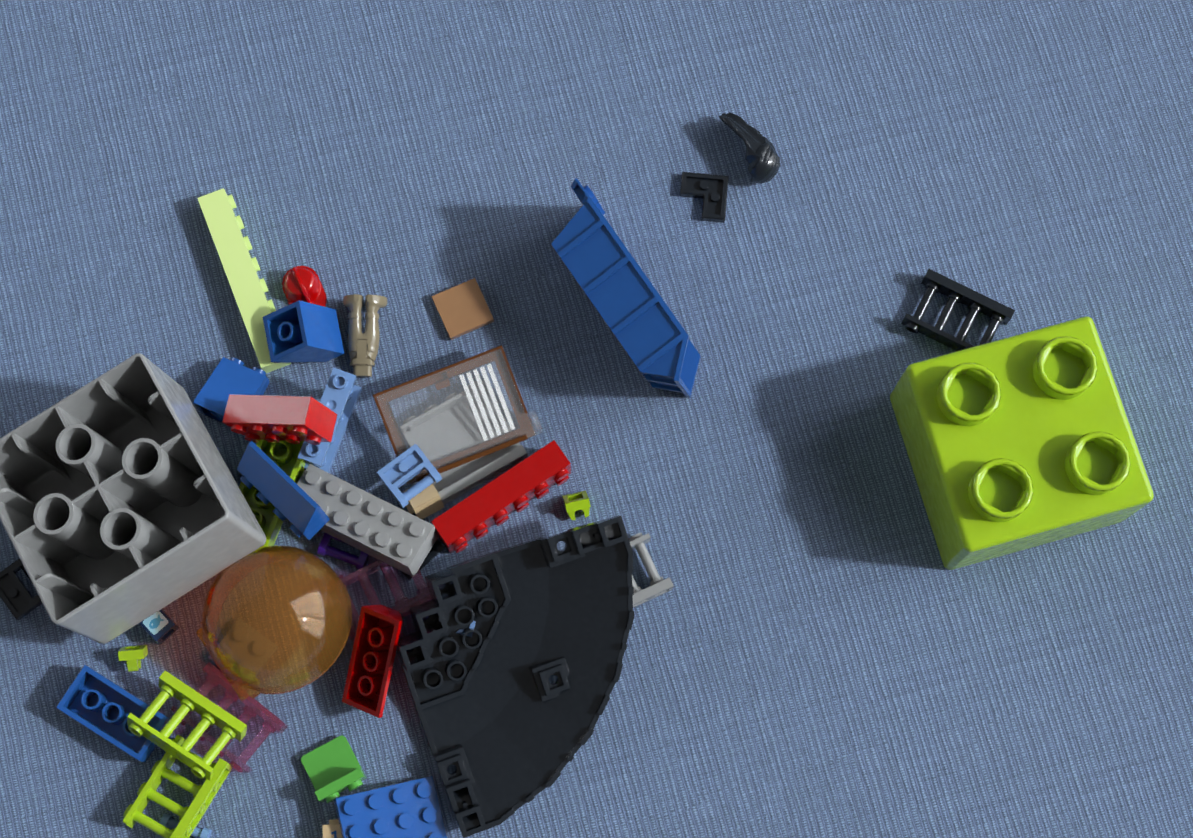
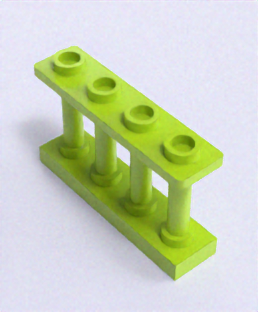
(188, 816)

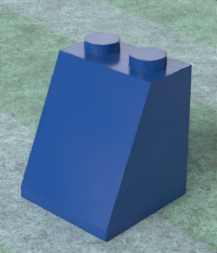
(303, 333)
(229, 378)

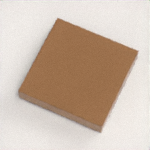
(462, 309)

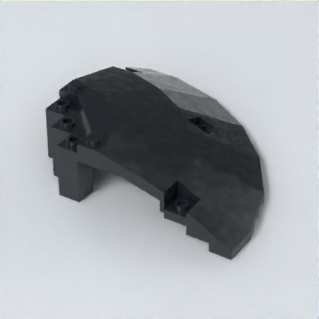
(490, 694)

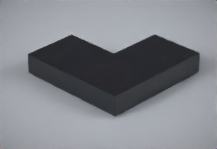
(712, 191)

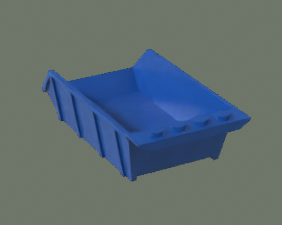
(626, 297)

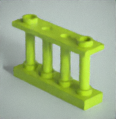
(189, 701)

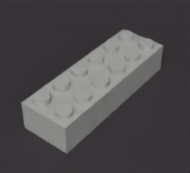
(369, 521)

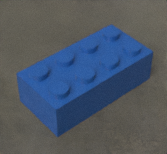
(104, 710)

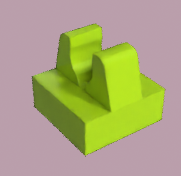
(576, 502)
(133, 656)

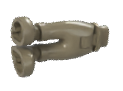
(363, 346)

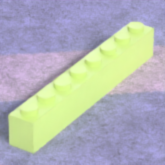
(240, 270)

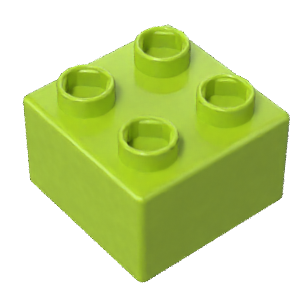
(1019, 443)

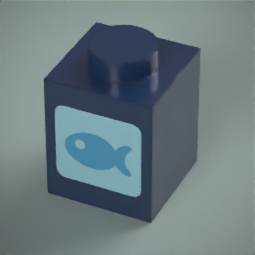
(159, 626)

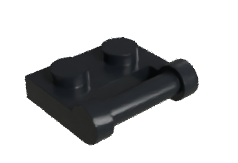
(15, 593)

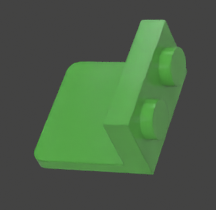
(333, 769)

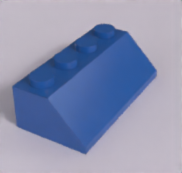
(282, 492)

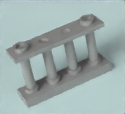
(658, 584)

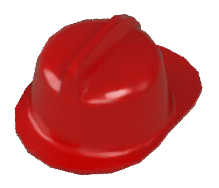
(303, 285)

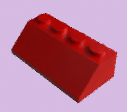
(372, 659)

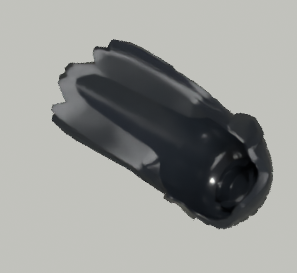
(759, 151)

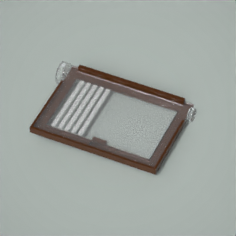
(458, 412)

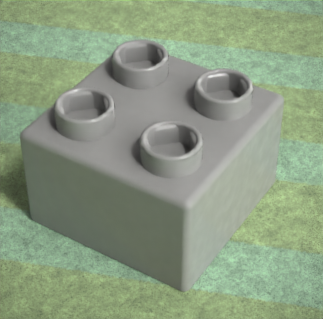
(120, 501)

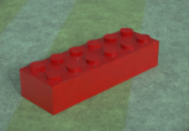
(502, 497)

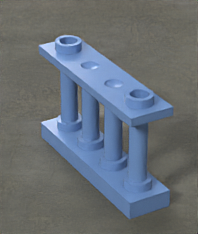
(341, 398)

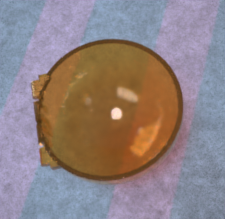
(275, 620)

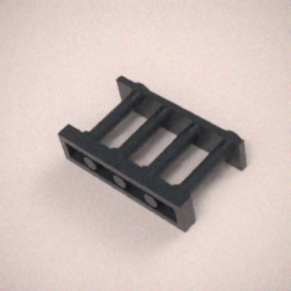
(955, 294)

